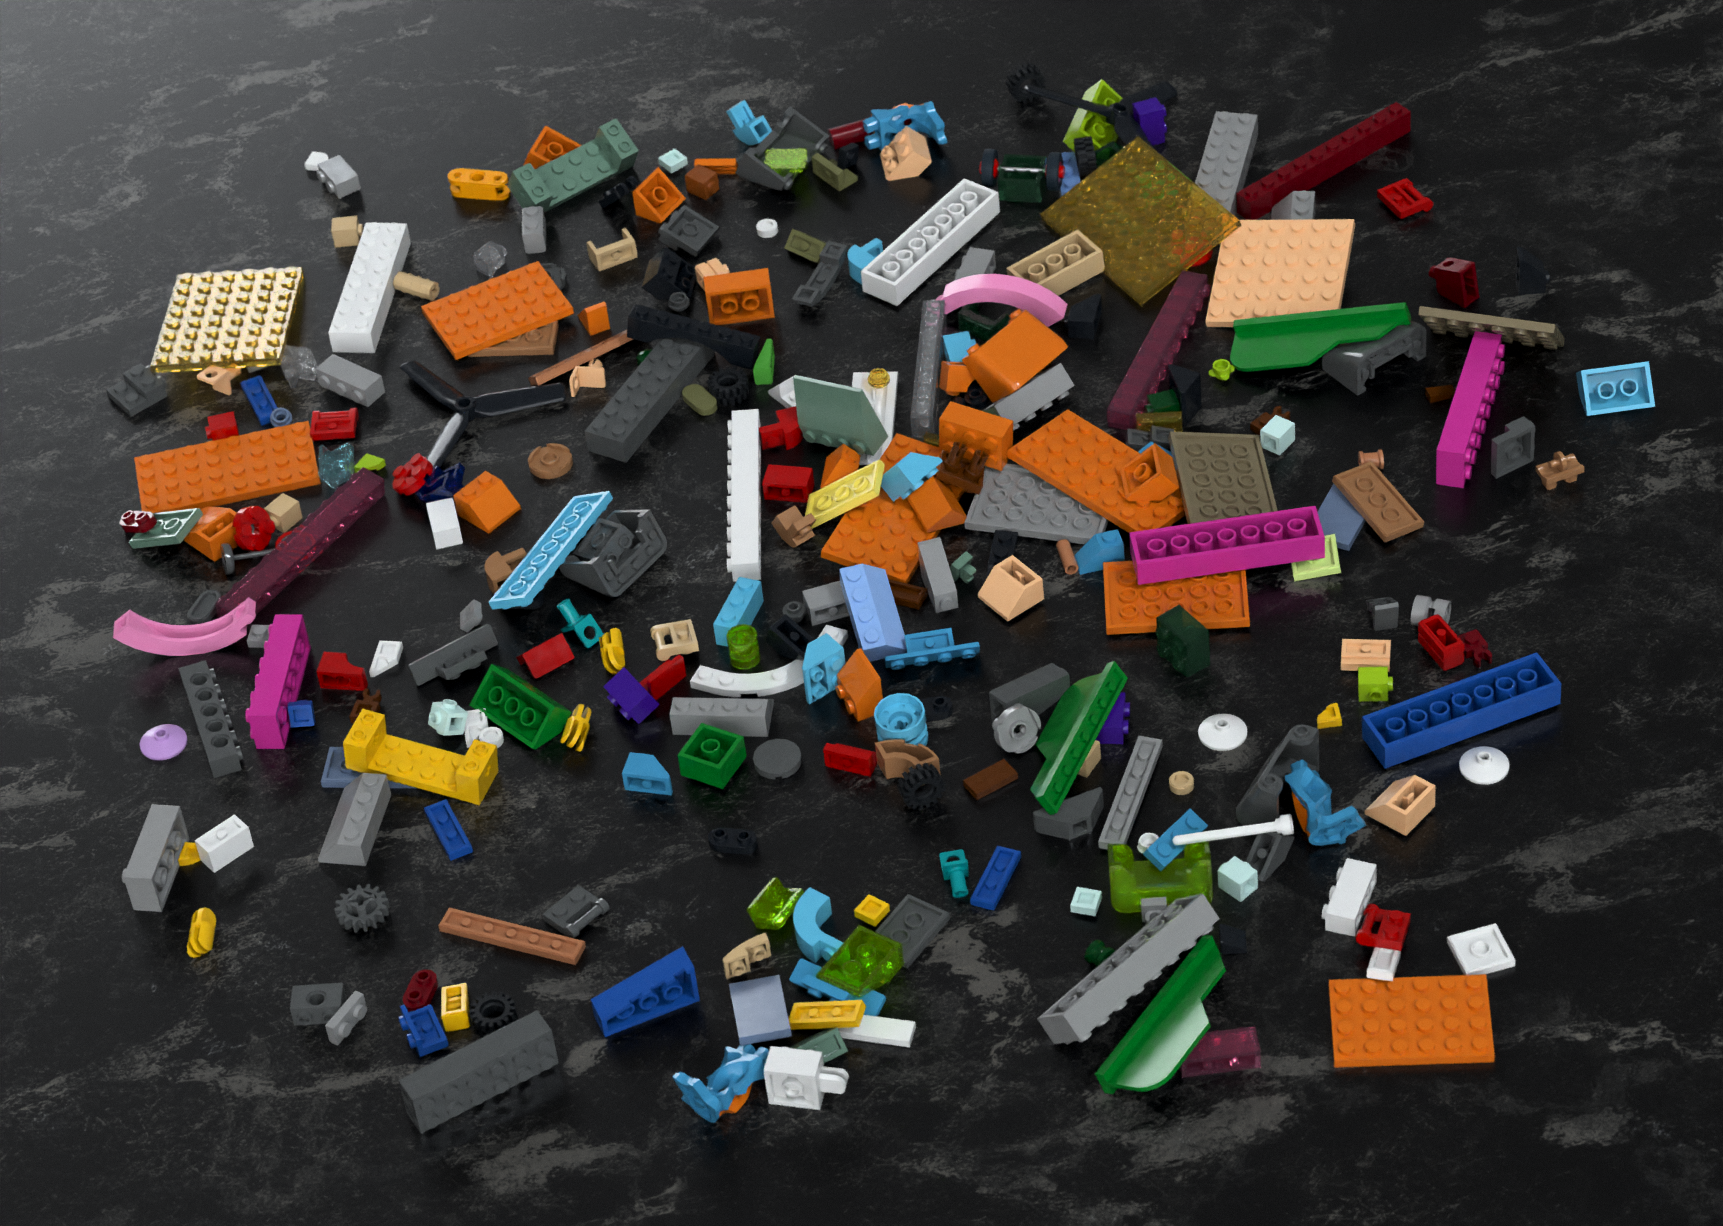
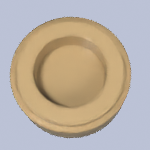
(1181, 783)

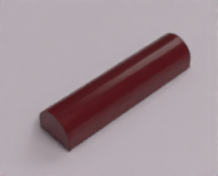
(849, 133)

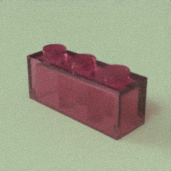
(1223, 1052)

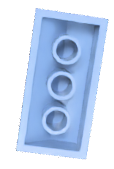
(872, 611)

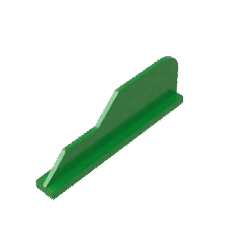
(1307, 336)
(1073, 732)
(1167, 1027)

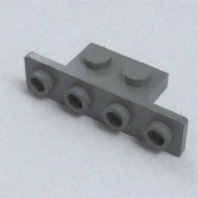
(454, 657)

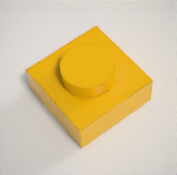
(871, 910)

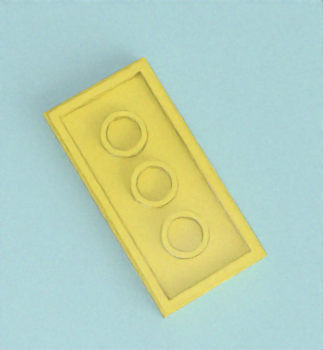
(845, 493)

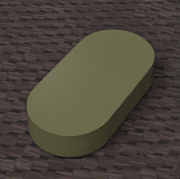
(699, 399)

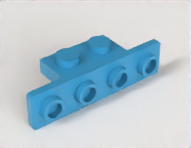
(931, 647)
(805, 976)

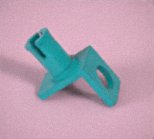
(579, 623)
(955, 871)

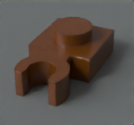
(1263, 419)
(369, 703)

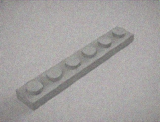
(1131, 792)

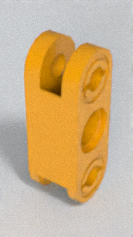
(478, 184)

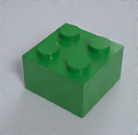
(712, 755)

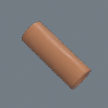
(1067, 556)

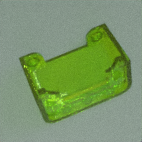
(1141, 879)

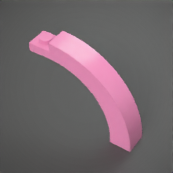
(1005, 290)
(184, 639)

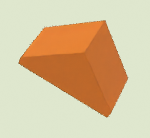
(595, 318)

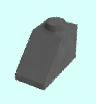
(1269, 853)

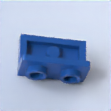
(423, 1029)

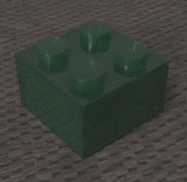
(1183, 641)

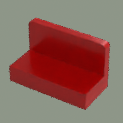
(546, 656)
(665, 677)
(850, 759)

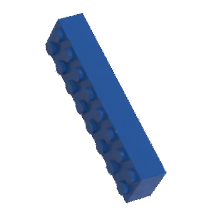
(1461, 710)

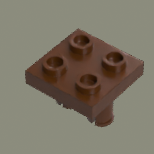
(961, 471)

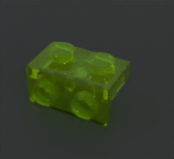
(786, 159)
(774, 905)

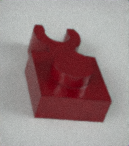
(1476, 646)

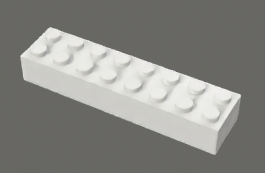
(930, 242)
(369, 288)

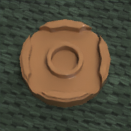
(550, 461)

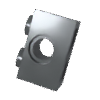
(316, 1002)

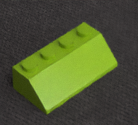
(1093, 124)

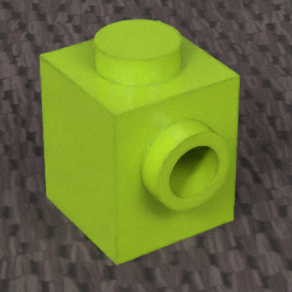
(1374, 683)

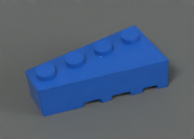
(647, 994)

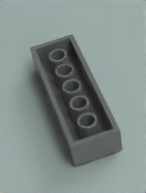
(478, 1071)

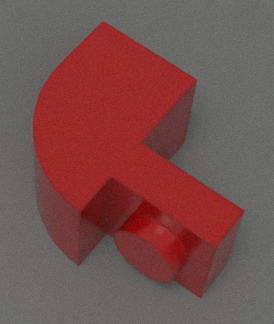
(783, 432)

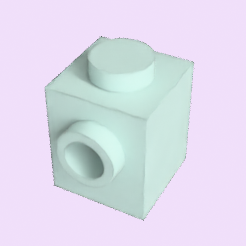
(1277, 435)
(1237, 878)

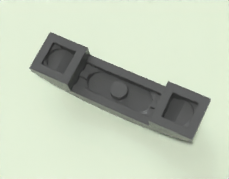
(824, 275)

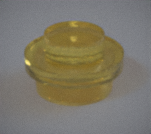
(878, 378)

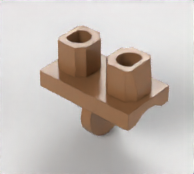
(1560, 468)

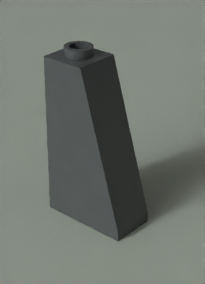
(1034, 690)

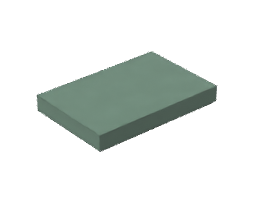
(169, 529)

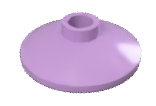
(163, 742)

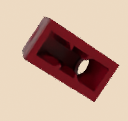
(1456, 280)

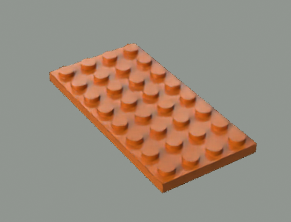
(1087, 468)
(228, 469)
(883, 530)

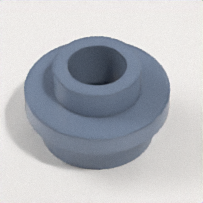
(280, 413)

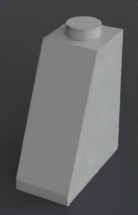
(937, 575)

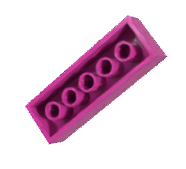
(278, 681)

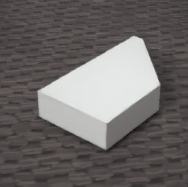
(385, 657)
(474, 725)

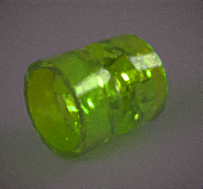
(743, 646)

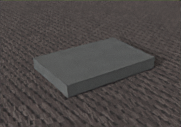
(914, 926)

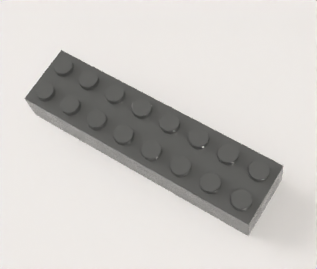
(646, 397)

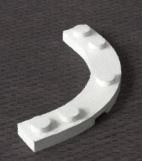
(762, 683)

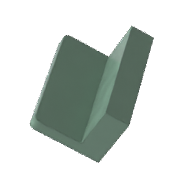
(827, 1041)

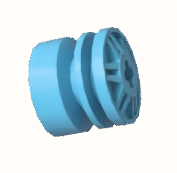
(901, 718)

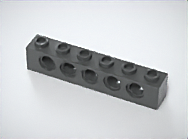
(210, 718)

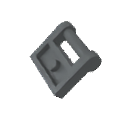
(571, 908)

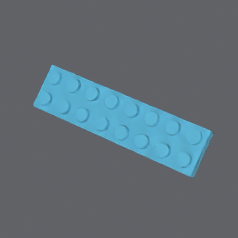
(550, 550)

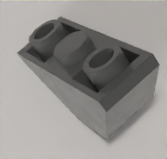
(1074, 817)

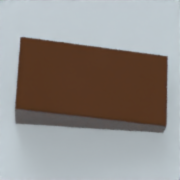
(1439, 393)

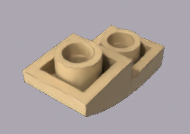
(739, 959)

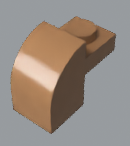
(793, 526)
(500, 567)

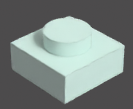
(673, 160)
(1086, 901)

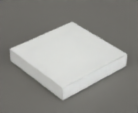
(1481, 950)

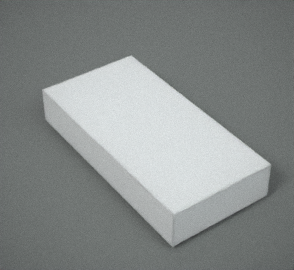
(1383, 964)

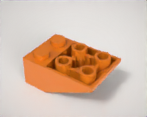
(213, 530)

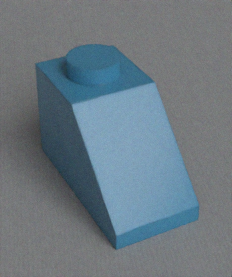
(1099, 549)
(646, 775)

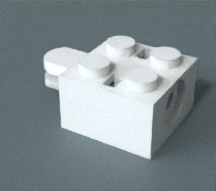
(800, 1078)

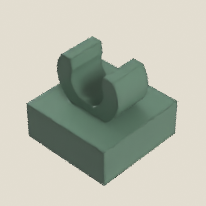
(962, 568)

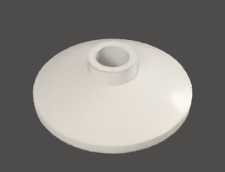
(1222, 732)
(1484, 765)

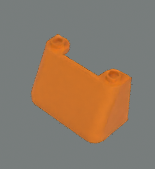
(1013, 355)

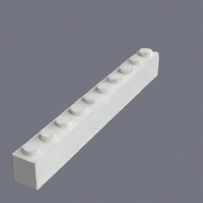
(745, 495)

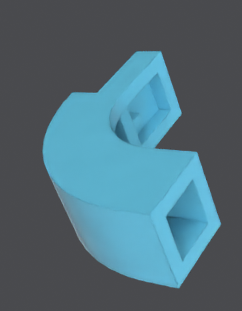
(808, 916)

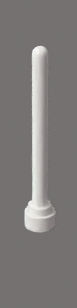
(1281, 825)

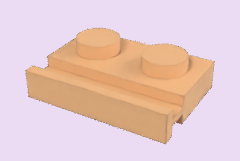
(1365, 654)

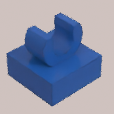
(301, 713)

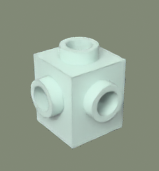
(447, 718)

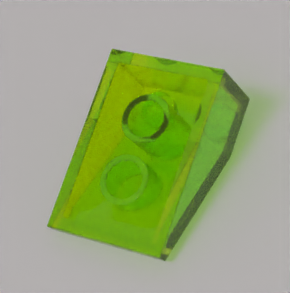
(863, 962)

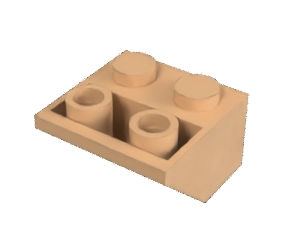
(905, 155)
(1011, 588)
(1403, 804)

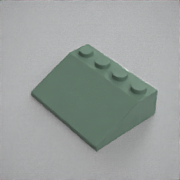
(837, 415)

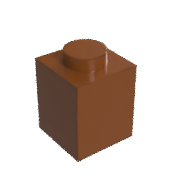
(702, 182)

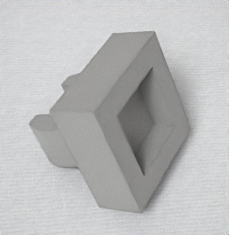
(1152, 907)

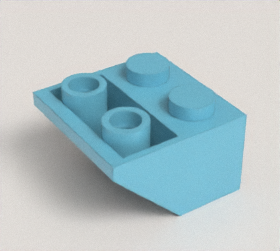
(909, 474)
(820, 667)

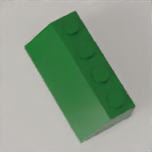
(519, 707)

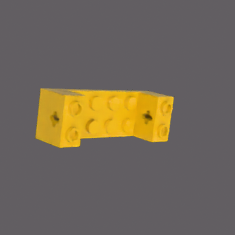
(419, 765)

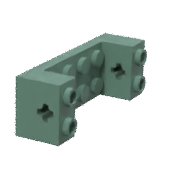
(575, 171)

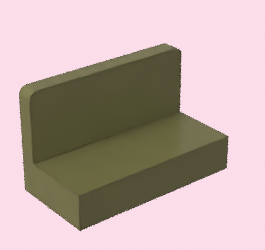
(831, 173)
(805, 245)

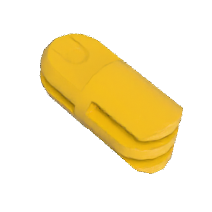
(612, 650)
(577, 727)
(201, 932)

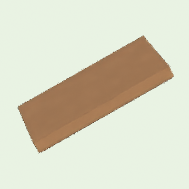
(535, 342)
(1378, 501)

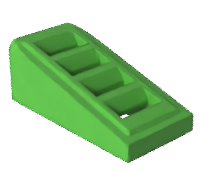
(764, 366)

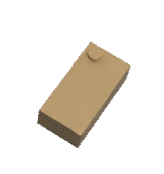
(1061, 264)

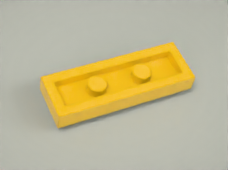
(827, 1014)

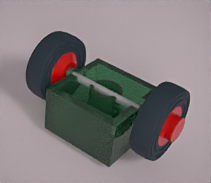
(1022, 176)

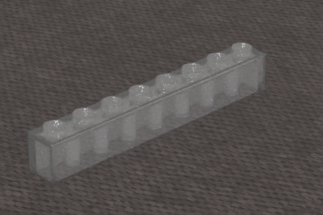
(928, 368)

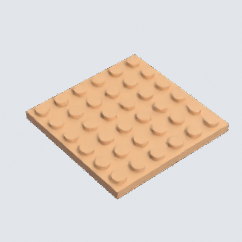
(1280, 269)

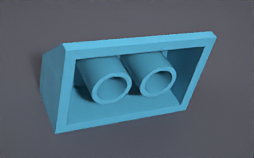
(1616, 388)

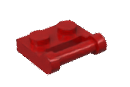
(1397, 199)
(333, 424)
(1391, 931)

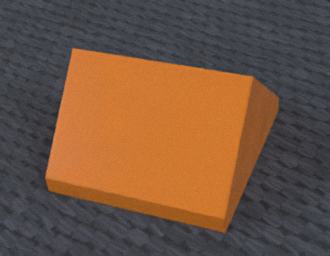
(656, 197)
(936, 506)

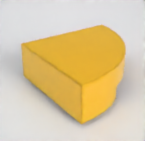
(1329, 717)
(189, 854)

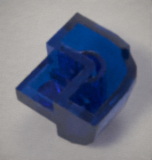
(442, 483)

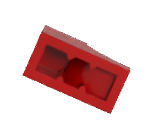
(337, 673)

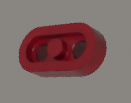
(137, 521)
(423, 986)

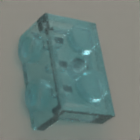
(337, 465)

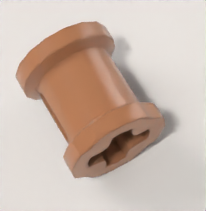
(1376, 457)

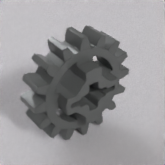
(362, 908)

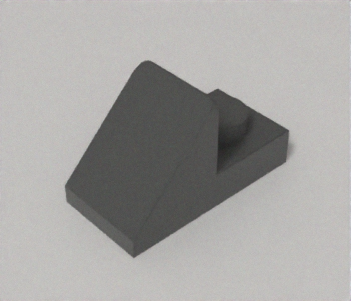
(1384, 613)

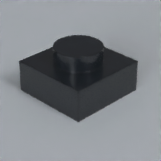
(848, 156)

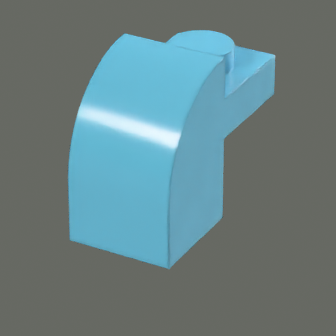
(747, 127)
(860, 257)

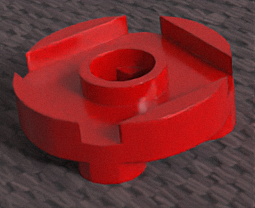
(411, 475)
(262, 528)

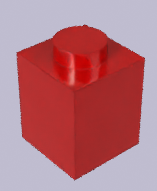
(221, 426)

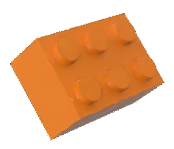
(739, 297)
(978, 432)

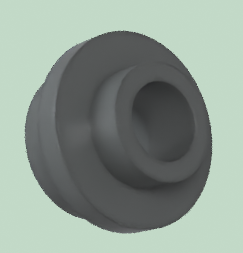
(678, 301)
(795, 611)

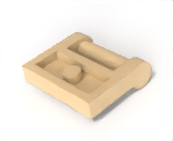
(682, 637)

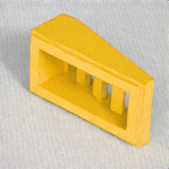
(456, 1009)

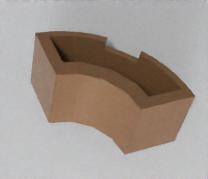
(896, 756)

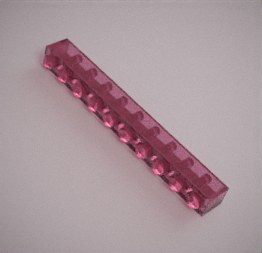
(1158, 349)
(305, 542)

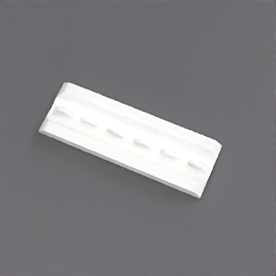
(884, 404)

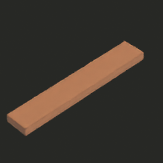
(579, 359)
(512, 936)

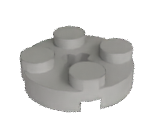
(1006, 723)

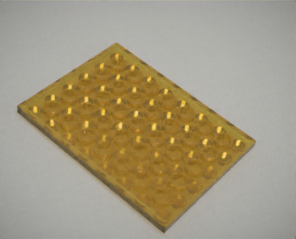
(1143, 219)
(228, 319)

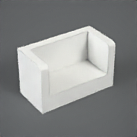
(444, 523)
(224, 843)

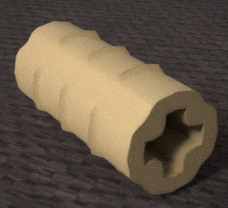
(416, 285)

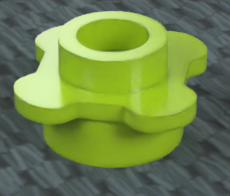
(1221, 369)

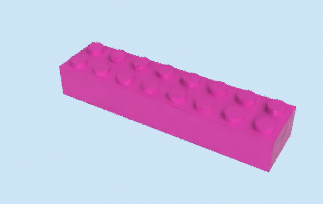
(1470, 409)
(1227, 545)

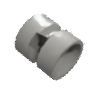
(1423, 608)

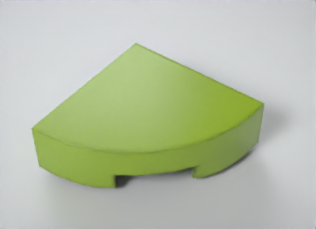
(370, 462)

